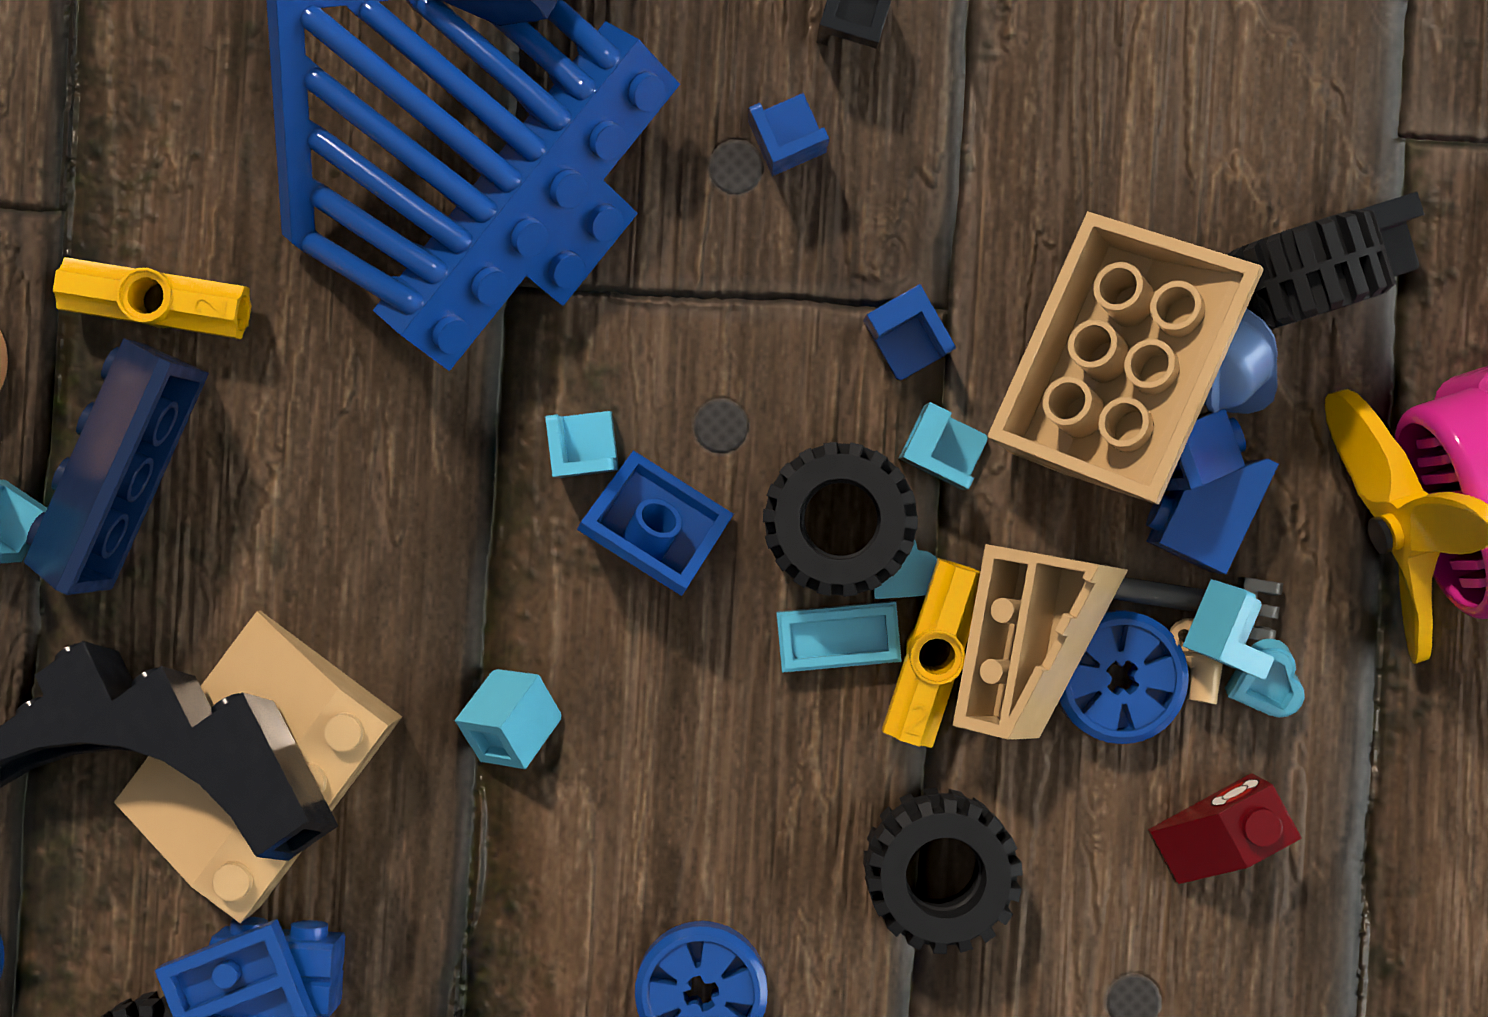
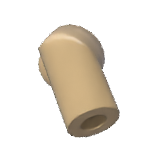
(1205, 672)

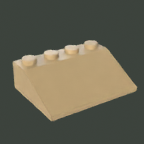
(1124, 357)
(333, 725)

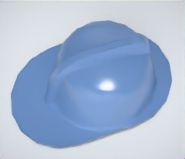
(1248, 371)

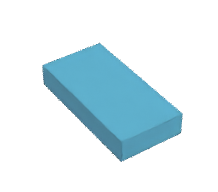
(838, 636)

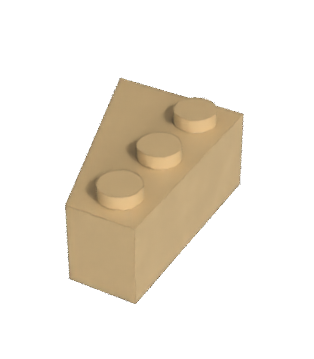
(1028, 638)

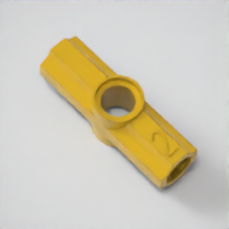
(121, 290)
(923, 689)

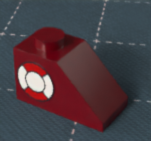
(1225, 831)

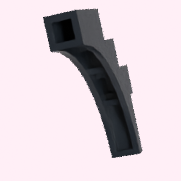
(233, 750)

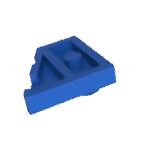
(237, 978)

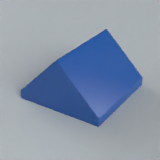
(656, 522)

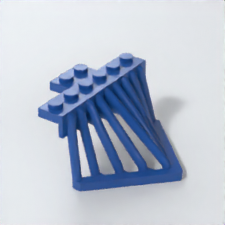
(531, 211)

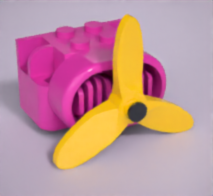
(1424, 495)

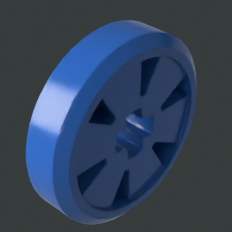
(1157, 675)
(704, 951)

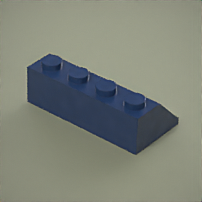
(113, 468)

